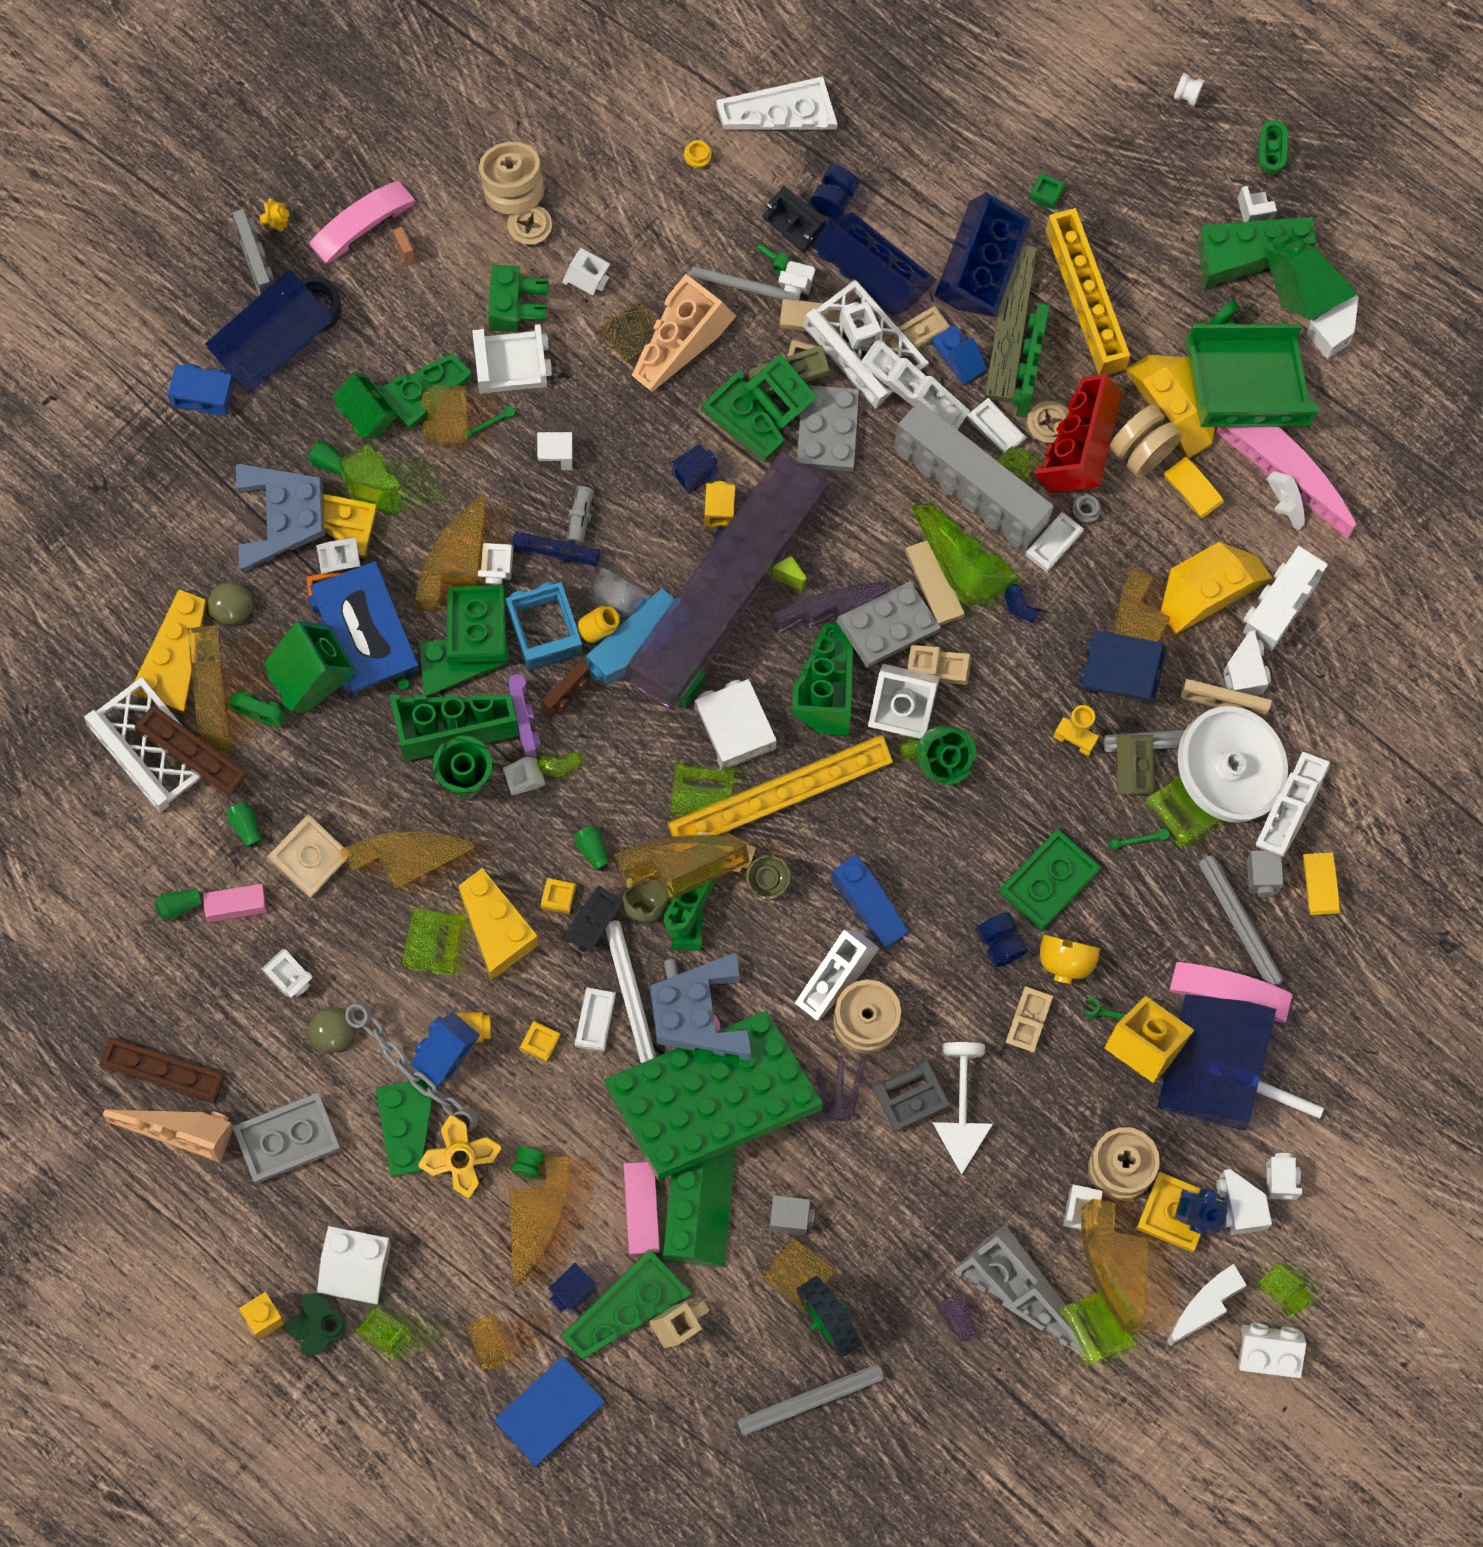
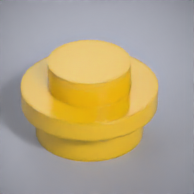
(697, 154)

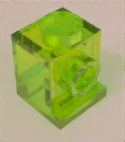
(1019, 459)

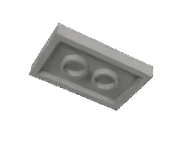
(253, 251)
(829, 429)
(888, 624)
(286, 1138)

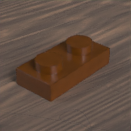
(560, 696)

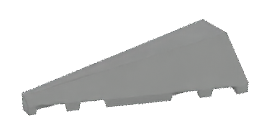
(1011, 1275)

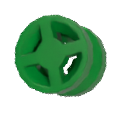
(528, 1163)

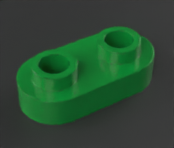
(1272, 149)
(248, 706)

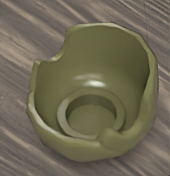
(230, 603)
(768, 877)
(645, 902)
(330, 1030)

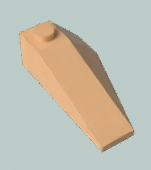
(686, 328)
(189, 1131)

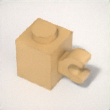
(678, 1323)

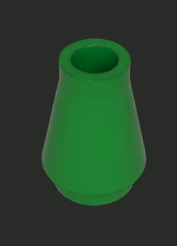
(325, 457)
(244, 822)
(591, 845)
(174, 904)

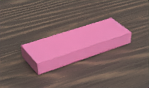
(641, 1208)

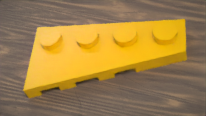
(168, 660)

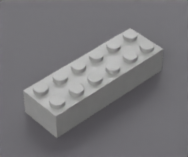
(972, 476)

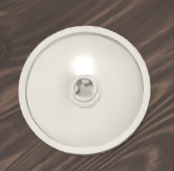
(1232, 764)

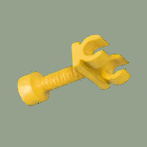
(1077, 729)

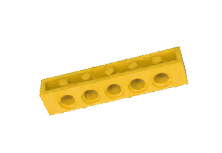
(1087, 292)

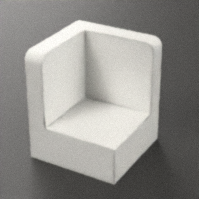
(1255, 206)
(555, 447)
(1077, 1198)

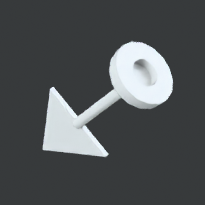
(962, 1138)

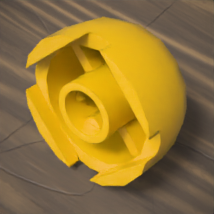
(1067, 958)

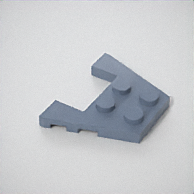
(292, 512)
(685, 1010)

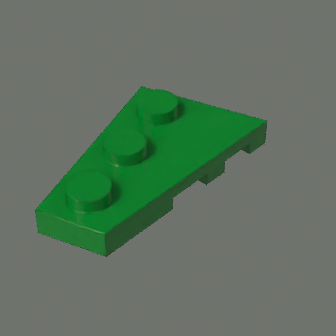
(404, 1125)

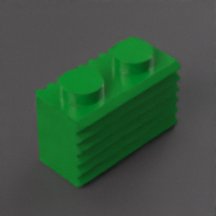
(364, 406)

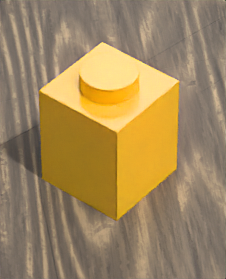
(719, 504)
(261, 1316)

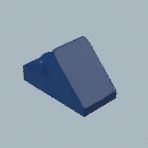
(960, 354)

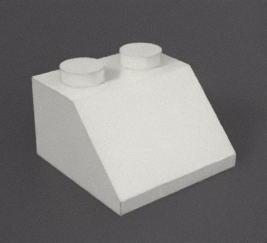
(903, 701)
(353, 1265)

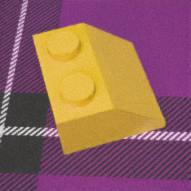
(1148, 1039)

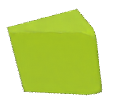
(789, 574)

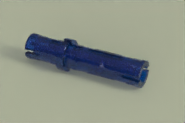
(589, 555)

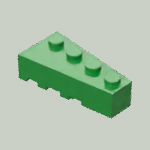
(1238, 247)
(430, 721)

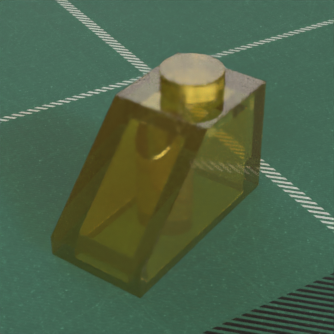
(488, 1342)

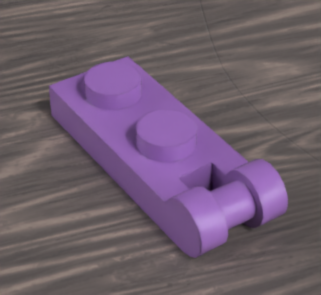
(524, 715)

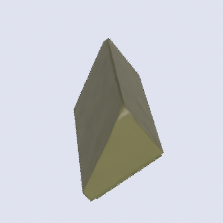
(1135, 764)

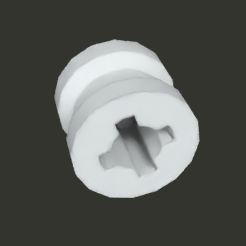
(1188, 89)

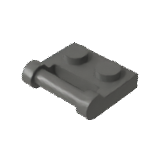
(914, 1104)

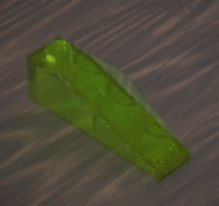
(965, 566)

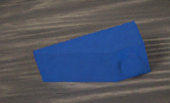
(868, 901)

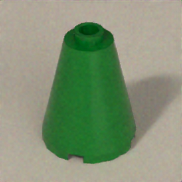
(463, 766)

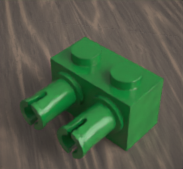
(505, 302)

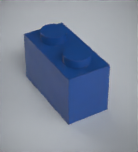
(201, 389)
(444, 1048)

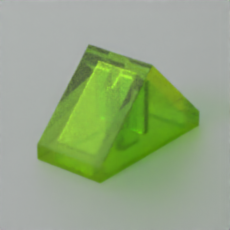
(384, 1333)

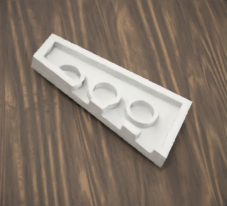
(785, 107)

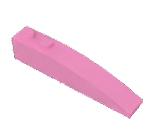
(1275, 451)

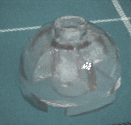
(619, 594)

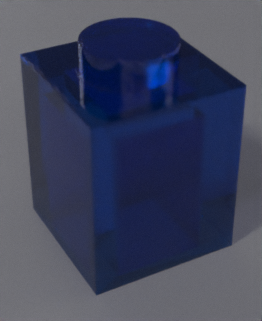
(694, 468)
(571, 1290)

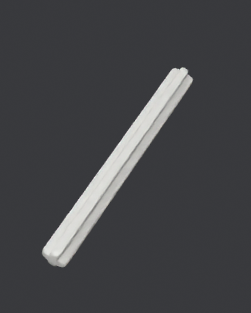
(630, 991)

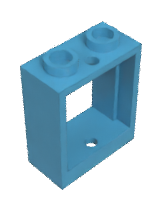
(551, 651)

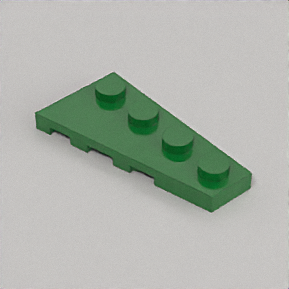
(1028, 370)
(633, 1299)

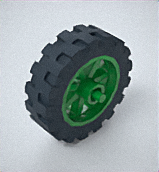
(829, 1316)

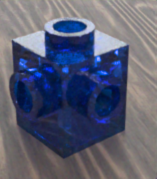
(1201, 1210)

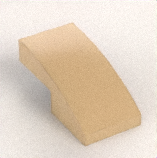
(947, 665)
(1029, 1019)

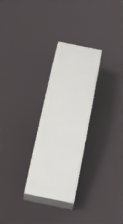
(912, 384)
(1293, 804)

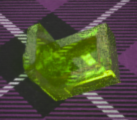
(1285, 1289)

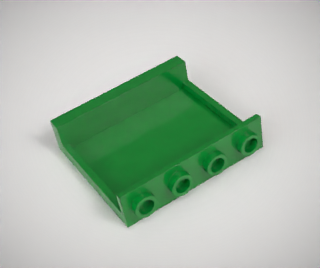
(1249, 375)

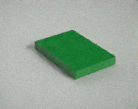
(476, 624)
(1049, 880)

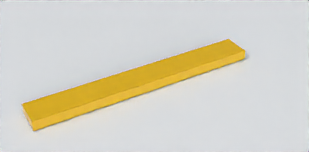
(785, 789)

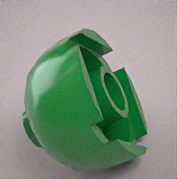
(946, 754)

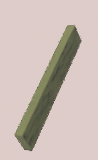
(1010, 329)

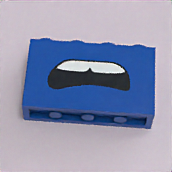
(365, 626)

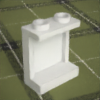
(511, 360)
(735, 723)

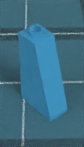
(612, 655)

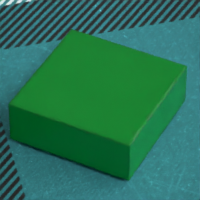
(1046, 191)

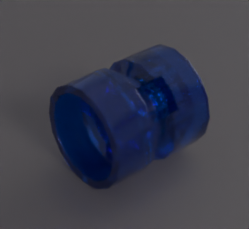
(835, 191)
(997, 930)

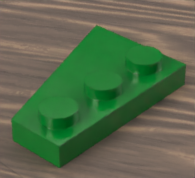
(407, 391)
(744, 418)
(440, 675)

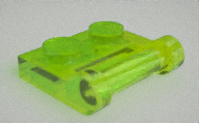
(692, 798)
(1195, 816)
(423, 941)
(1103, 1324)

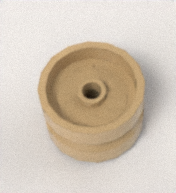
(511, 177)
(1145, 441)
(865, 999)
(1106, 1164)

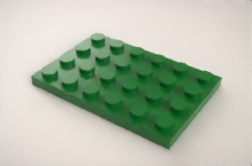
(705, 1103)

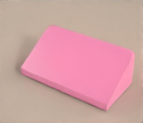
(234, 903)

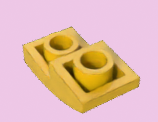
(1194, 487)
(1321, 883)

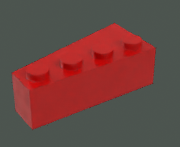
(1083, 437)

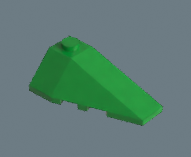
(825, 685)

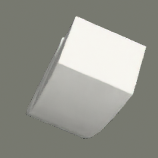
(1207, 1304)

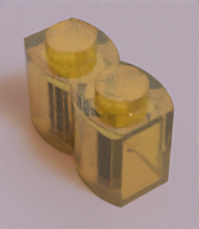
(446, 415)

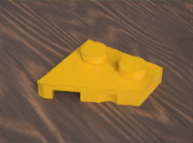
(349, 519)

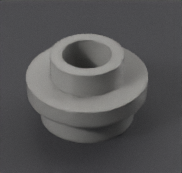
(1086, 501)

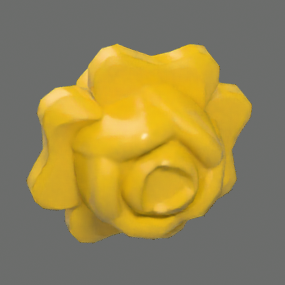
(275, 215)

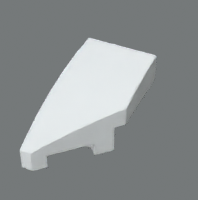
(1289, 497)

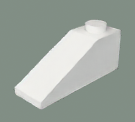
(837, 971)

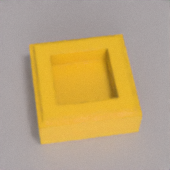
(558, 896)
(540, 1041)

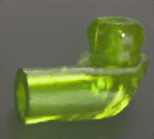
(558, 767)

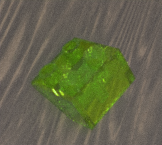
(368, 480)

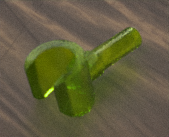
(909, 748)

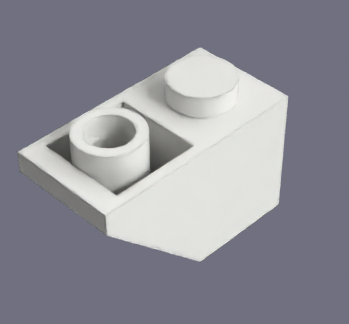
(1334, 328)
(1246, 668)
(1245, 1206)

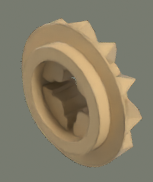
(541, 220)
(1036, 418)

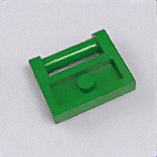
(787, 385)

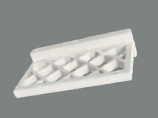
(840, 351)
(125, 753)

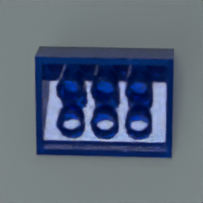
(1221, 1061)

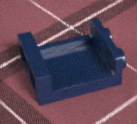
(1123, 666)

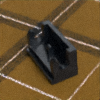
(794, 219)
(592, 919)

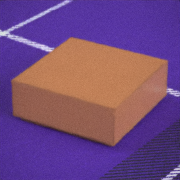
(404, 246)

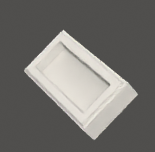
(995, 427)
(1054, 542)
(595, 1019)

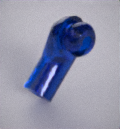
(1016, 603)

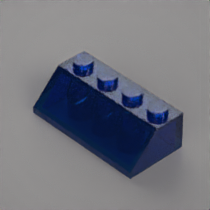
(983, 256)
(872, 262)
(269, 331)

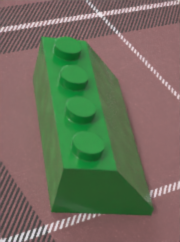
(700, 1212)

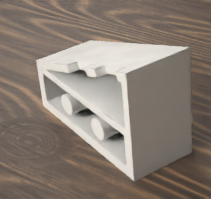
(1285, 598)

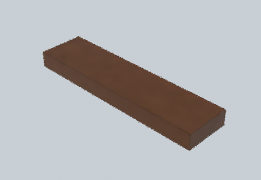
(191, 751)
(162, 1070)

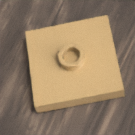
(308, 856)

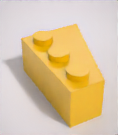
(497, 925)

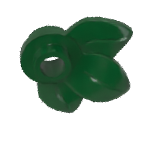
(311, 1324)

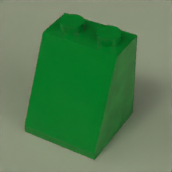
(1305, 277)
(308, 666)

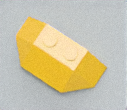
(1169, 386)
(1210, 583)

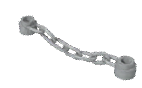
(354, 1020)

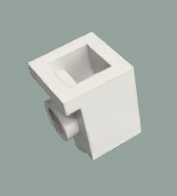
(587, 272)
(863, 315)
(338, 555)
(1283, 1177)

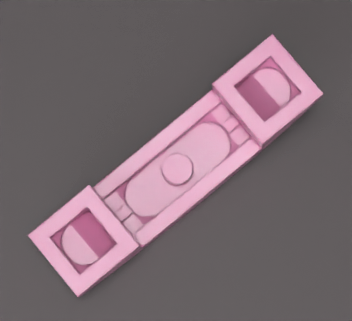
(360, 218)
(1224, 984)

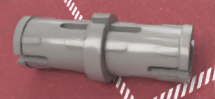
(580, 515)

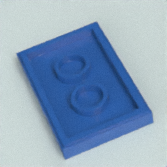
(549, 1411)

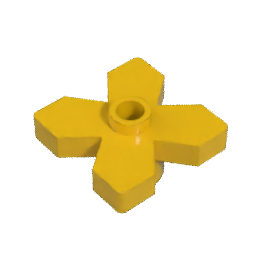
(442, 1159)

